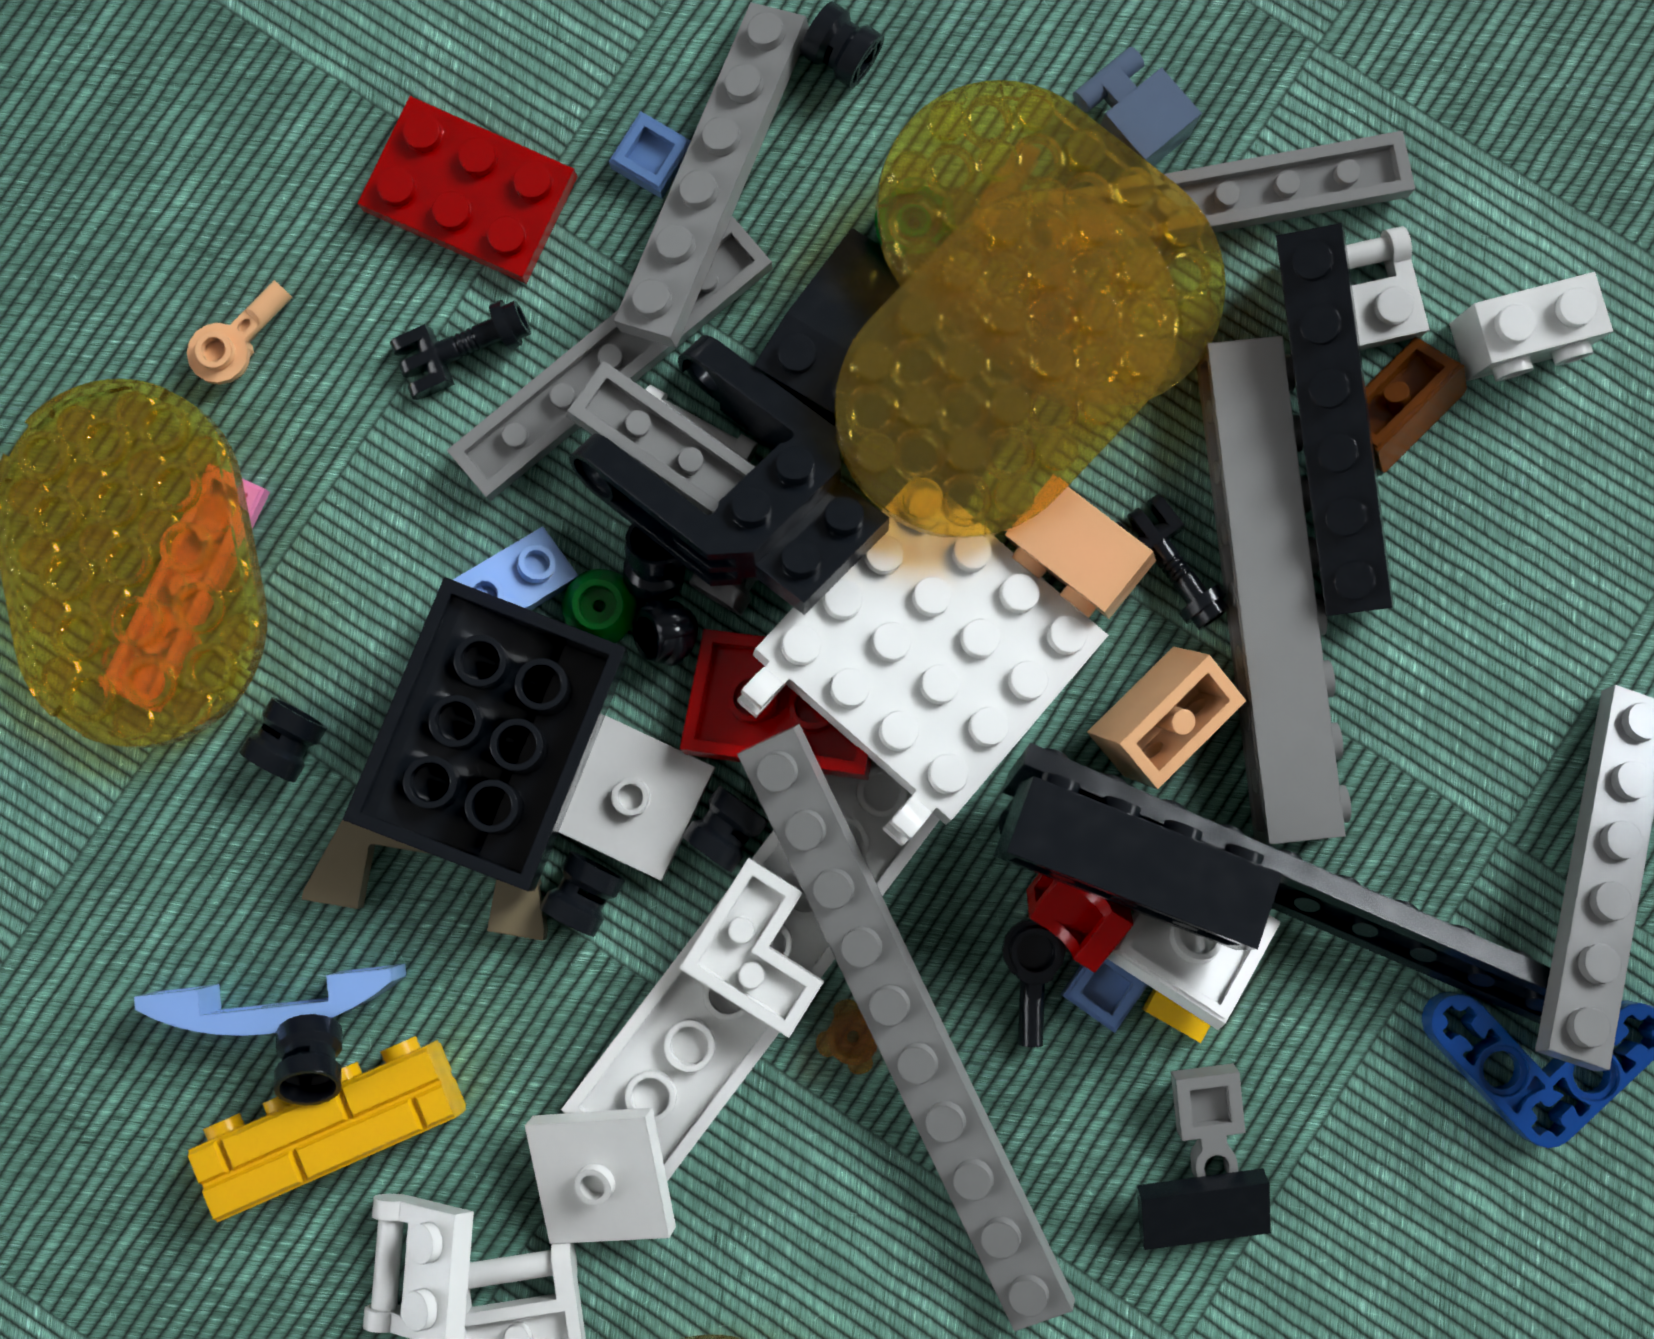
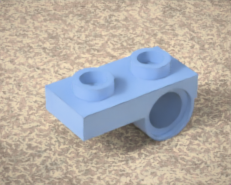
(523, 572)

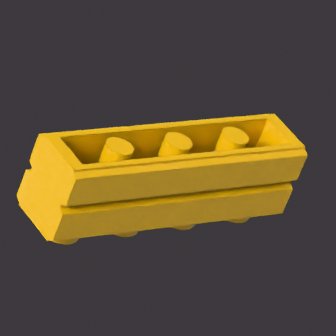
(301, 1143)

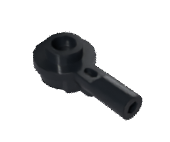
(1034, 958)

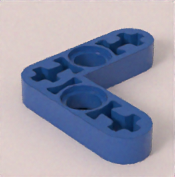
(1530, 1082)

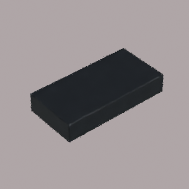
(1204, 1209)

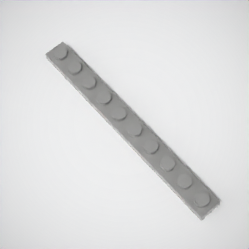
(907, 1028)

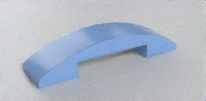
(201, 1011)

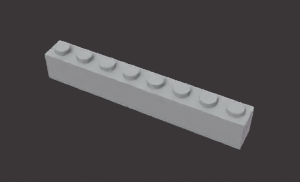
(1271, 592)

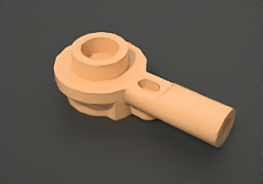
(223, 351)

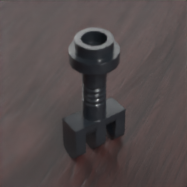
(505, 325)
(1202, 604)

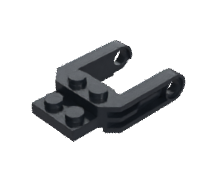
(781, 523)

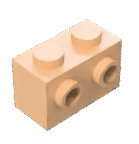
(1082, 551)
(1166, 716)

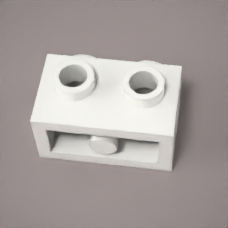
(1531, 326)

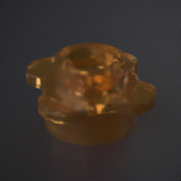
(835, 1042)

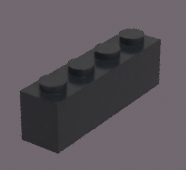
(1138, 862)

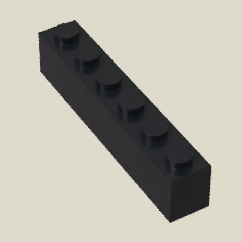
(1335, 420)

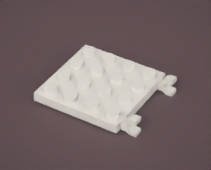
(929, 662)

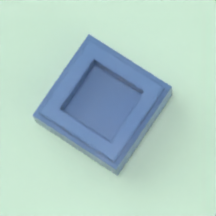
(650, 155)
(1104, 994)

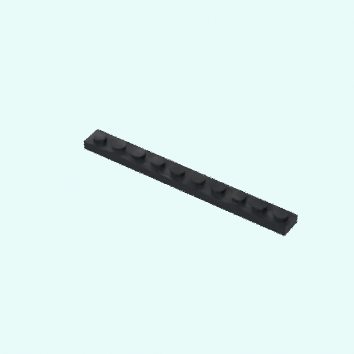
(1336, 901)

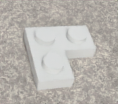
(736, 952)

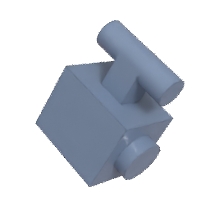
(1145, 117)

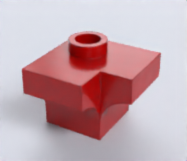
(1079, 919)

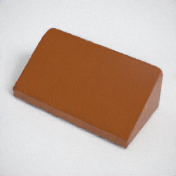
(1411, 398)

